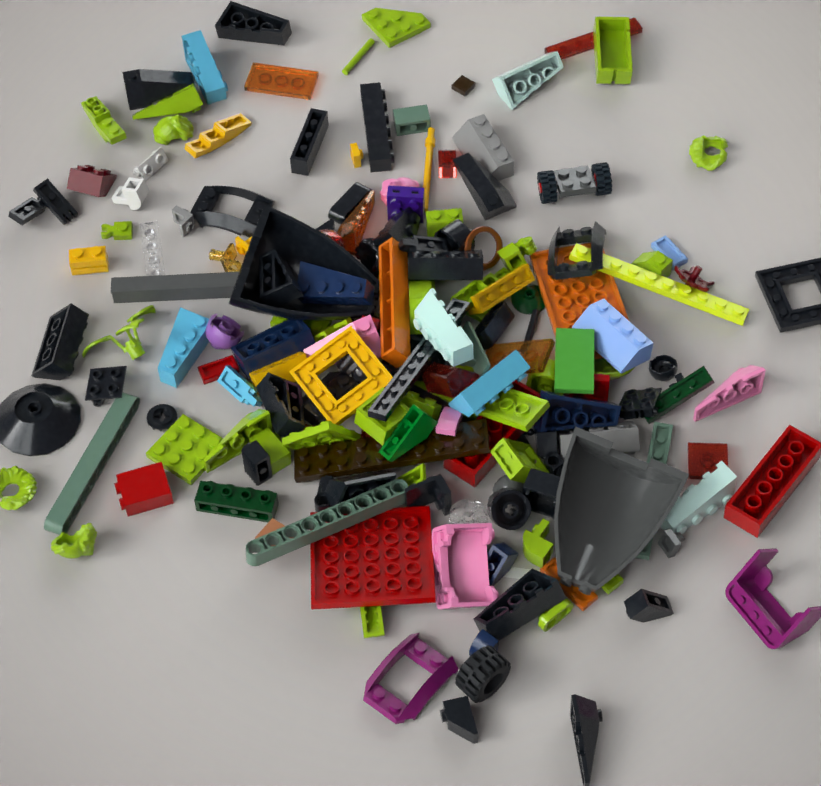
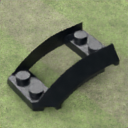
(208, 198)
(582, 268)

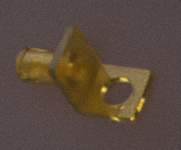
(226, 257)

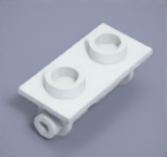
(151, 164)

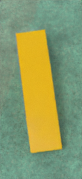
(217, 136)

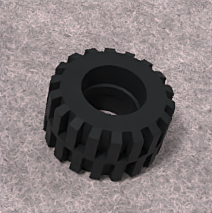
(483, 674)

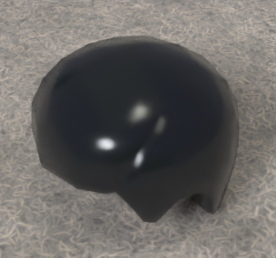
(663, 368)

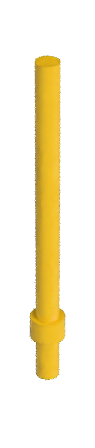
(429, 144)

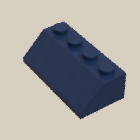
(272, 345)

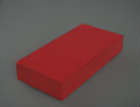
(211, 371)

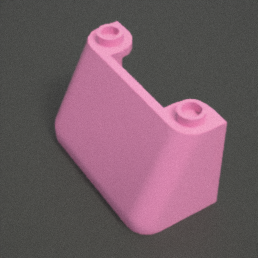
(462, 565)

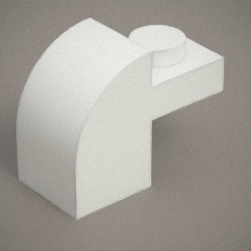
(132, 193)

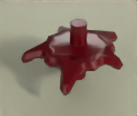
(692, 278)

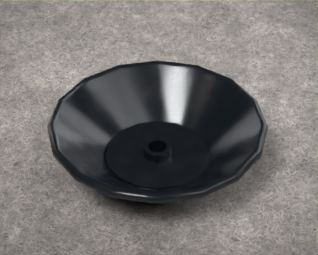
(39, 431)

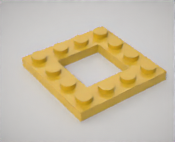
(345, 343)

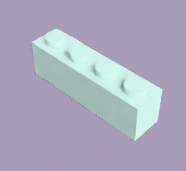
(522, 81)
(442, 330)

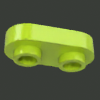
(555, 615)

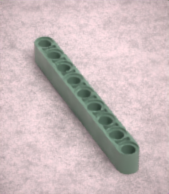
(91, 464)
(317, 522)

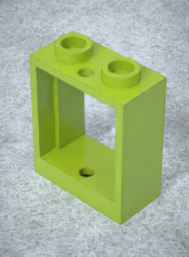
(516, 459)

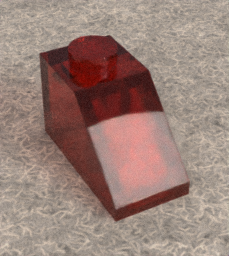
(446, 165)

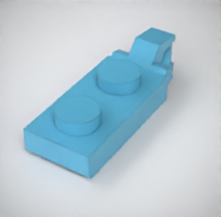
(239, 387)

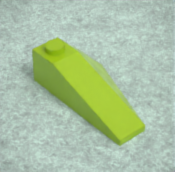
(181, 102)
(237, 438)

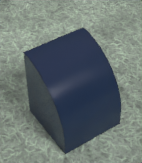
(483, 639)

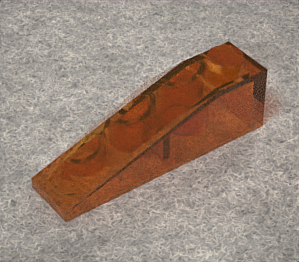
(354, 226)

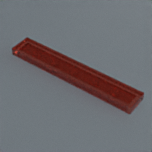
(585, 42)

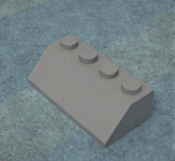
(485, 146)
(623, 435)

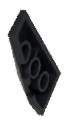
(148, 86)
(485, 189)
(585, 727)

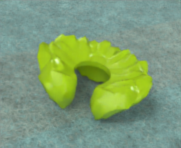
(701, 159)
(26, 485)

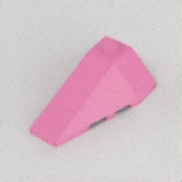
(365, 329)
(738, 387)

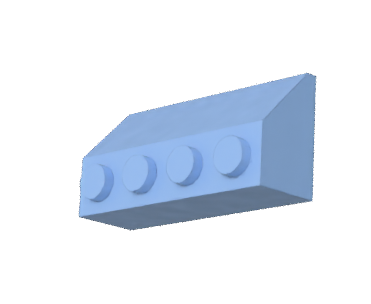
(615, 336)

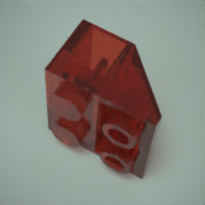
(447, 379)

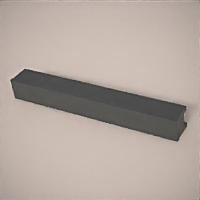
(173, 287)

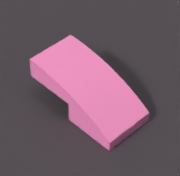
(448, 421)

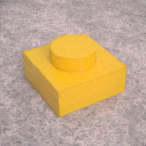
(356, 155)

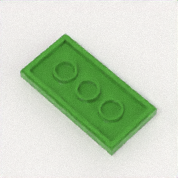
(574, 361)

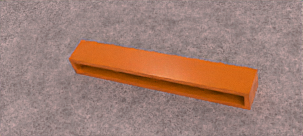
(394, 303)

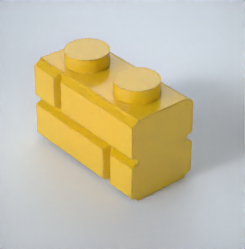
(88, 260)

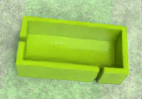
(612, 50)

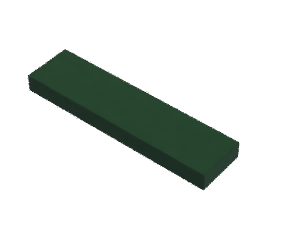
(681, 392)

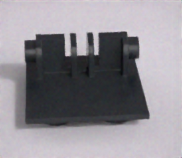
(105, 384)
(639, 403)

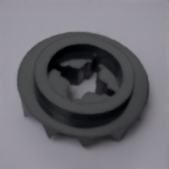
(155, 414)

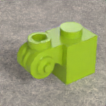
(513, 254)

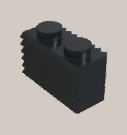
(256, 462)

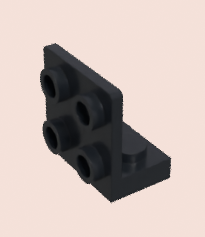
(428, 491)

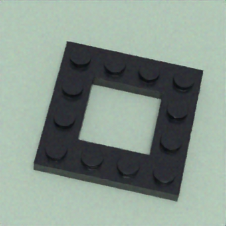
(771, 284)

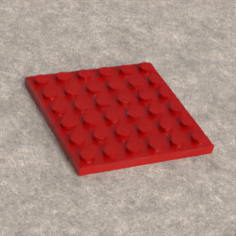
(375, 562)

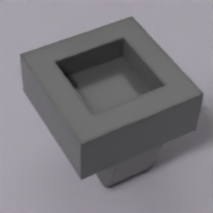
(670, 542)

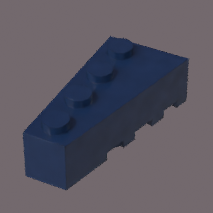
(332, 287)
(576, 411)

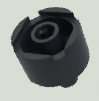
(455, 235)
(518, 514)

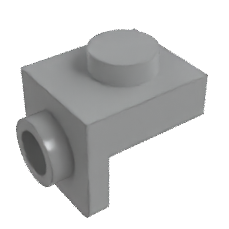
(184, 219)

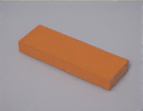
(581, 600)

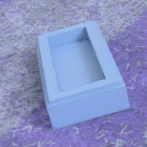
(669, 249)

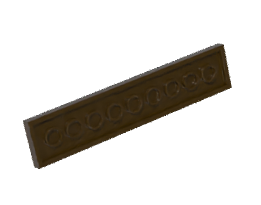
(364, 456)

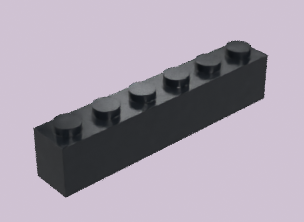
(375, 127)

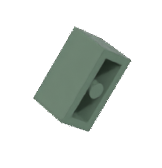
(411, 120)

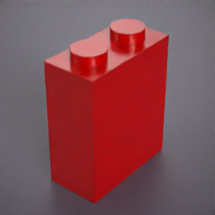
(143, 489)

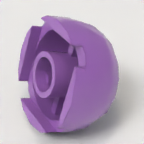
(223, 332)

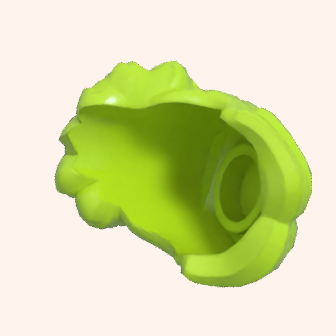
(172, 128)
(75, 545)

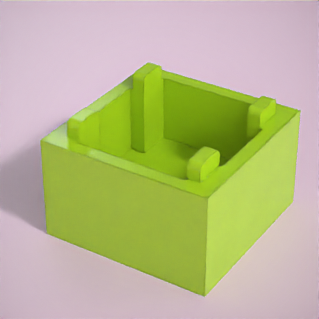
(376, 428)

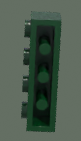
(236, 501)

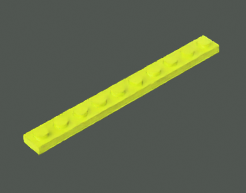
(664, 286)

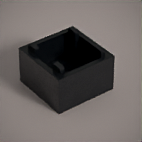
(541, 492)

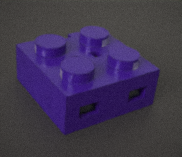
(403, 197)

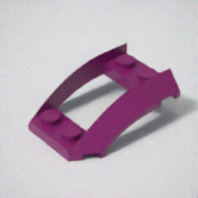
(423, 655)

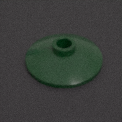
(528, 299)

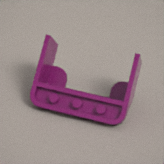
(760, 609)

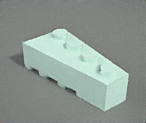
(702, 499)

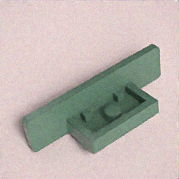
(480, 362)

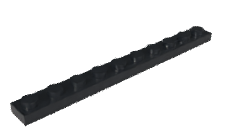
(411, 369)

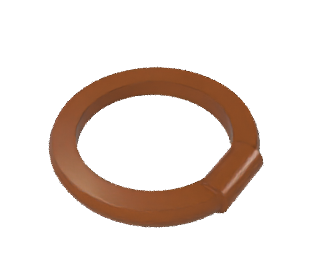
(499, 245)

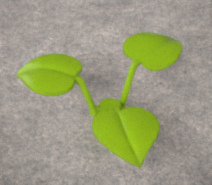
(133, 346)

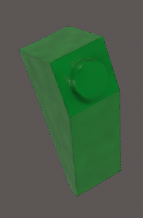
(410, 431)

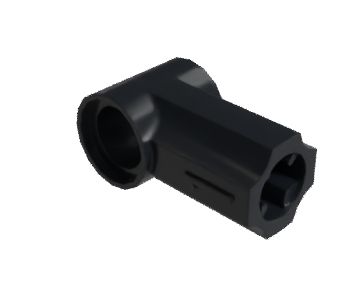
(321, 498)

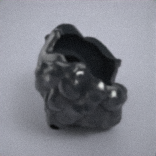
(368, 255)

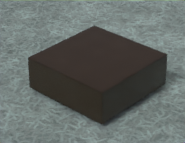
(463, 85)

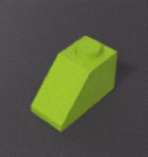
(655, 262)

